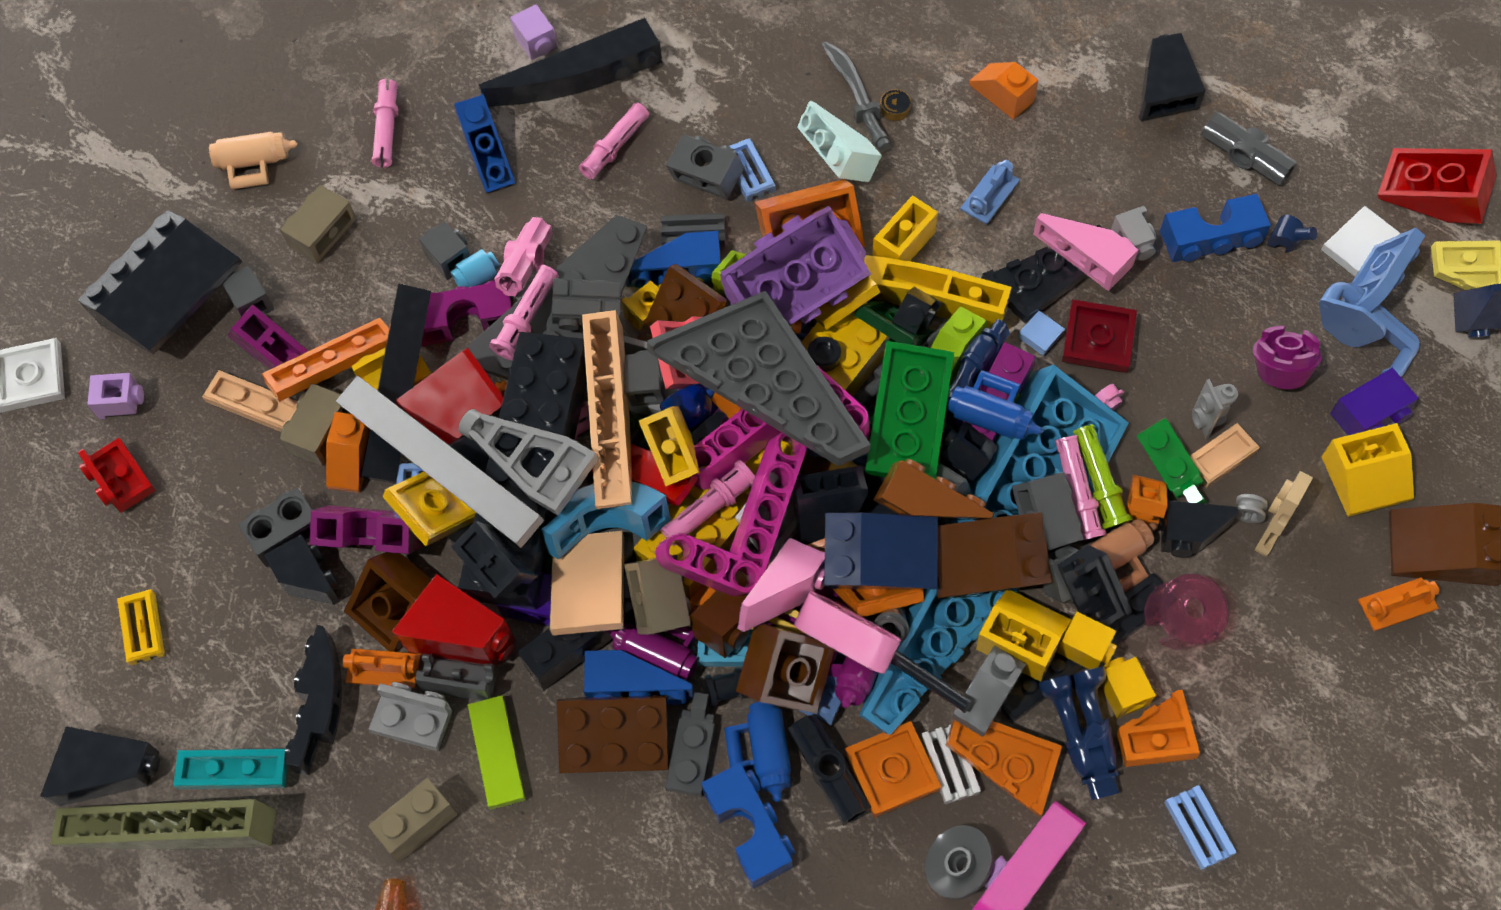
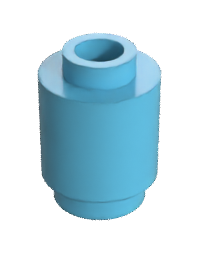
(476, 269)

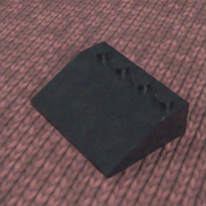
(159, 282)

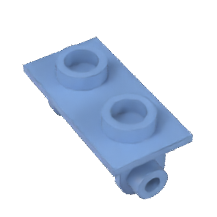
(991, 192)

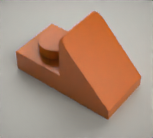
(1146, 499)

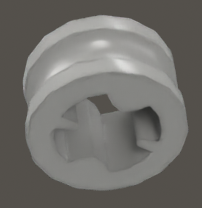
(1251, 508)

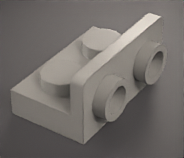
(411, 716)

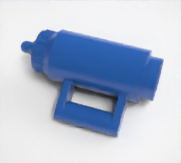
(990, 411)
(768, 747)

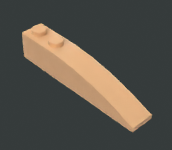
(608, 408)

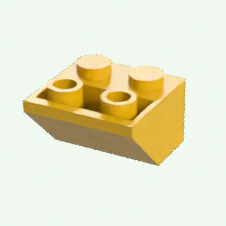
(1370, 469)
(1024, 632)

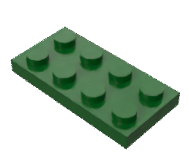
(909, 408)

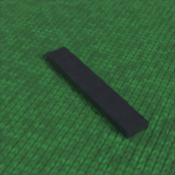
(397, 373)
(1026, 691)

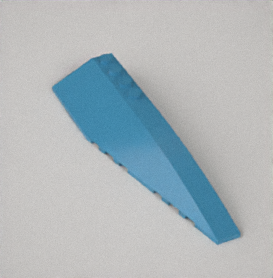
(948, 624)

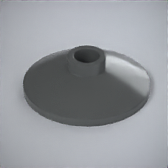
(949, 855)

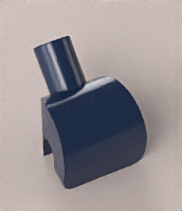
(1290, 232)

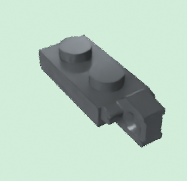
(691, 748)

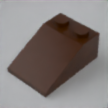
(1447, 543)
(992, 555)

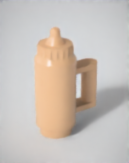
(247, 152)

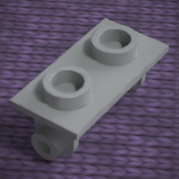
(1213, 406)

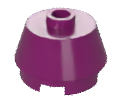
(1286, 358)

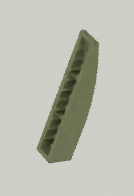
(166, 825)

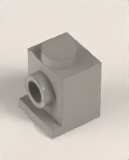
(1136, 229)

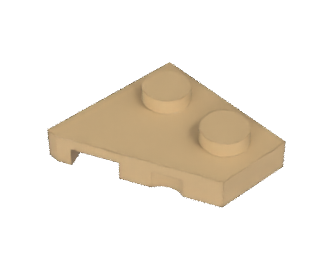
(1283, 508)

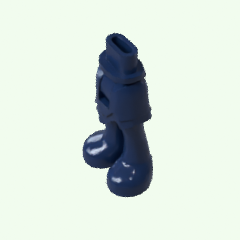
(977, 357)
(1090, 747)

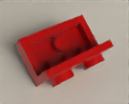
(117, 474)

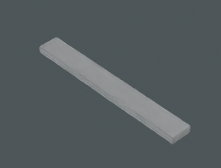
(440, 461)

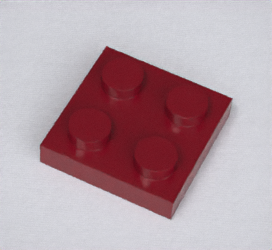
(1099, 336)

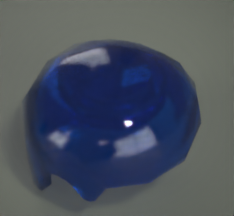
(693, 403)

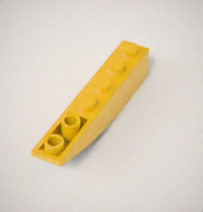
(953, 288)

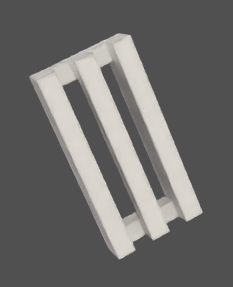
(961, 793)

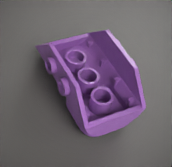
(800, 266)

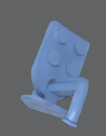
(1359, 316)

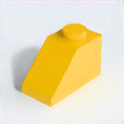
(670, 444)

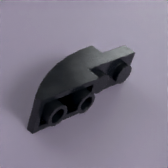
(321, 688)

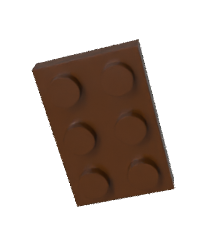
(680, 299)
(612, 734)

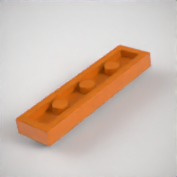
(326, 360)

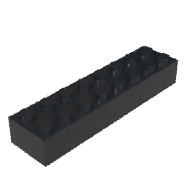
(546, 394)

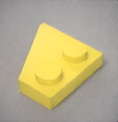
(1467, 263)

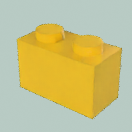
(906, 231)

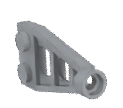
(559, 478)

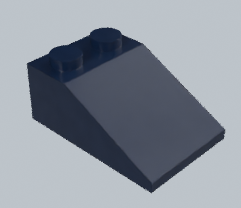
(1478, 310)
(880, 551)

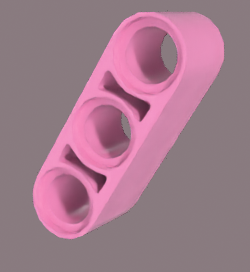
(847, 632)

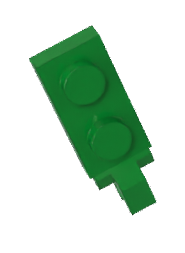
(1172, 461)

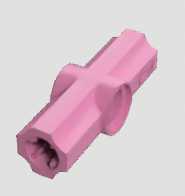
(523, 256)

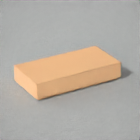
(1224, 454)

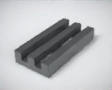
(692, 223)

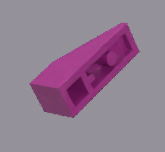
(264, 339)

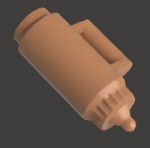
(1125, 546)

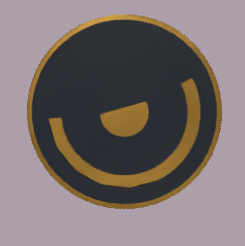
(895, 105)

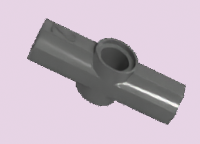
(1249, 148)

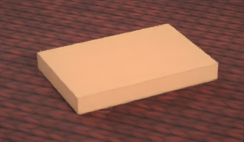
(589, 586)

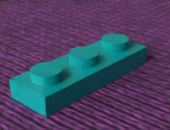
(230, 769)

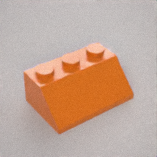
(837, 195)

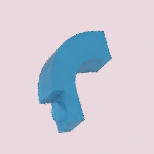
(581, 517)

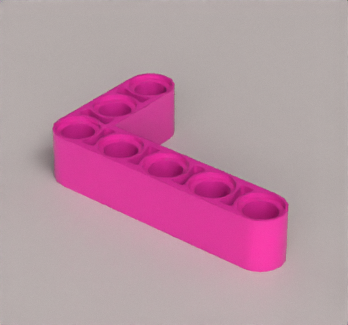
(751, 440)
(750, 525)
(1033, 861)

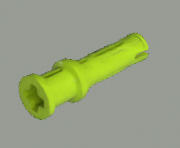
(1105, 490)

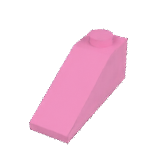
(1091, 249)
(784, 584)

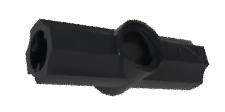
(839, 788)

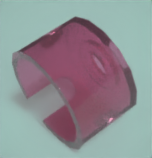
(1168, 607)

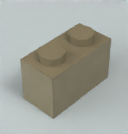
(318, 223)
(310, 424)
(657, 597)
(412, 820)

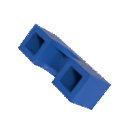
(1190, 236)
(735, 795)

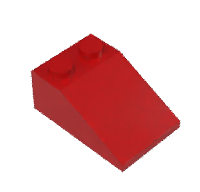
(1441, 182)

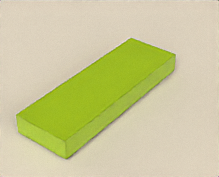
(496, 752)

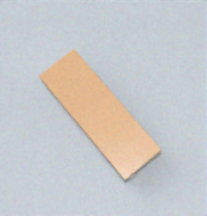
(249, 401)

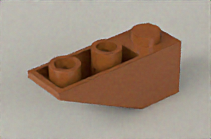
(914, 493)

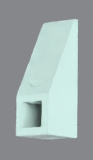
(840, 146)

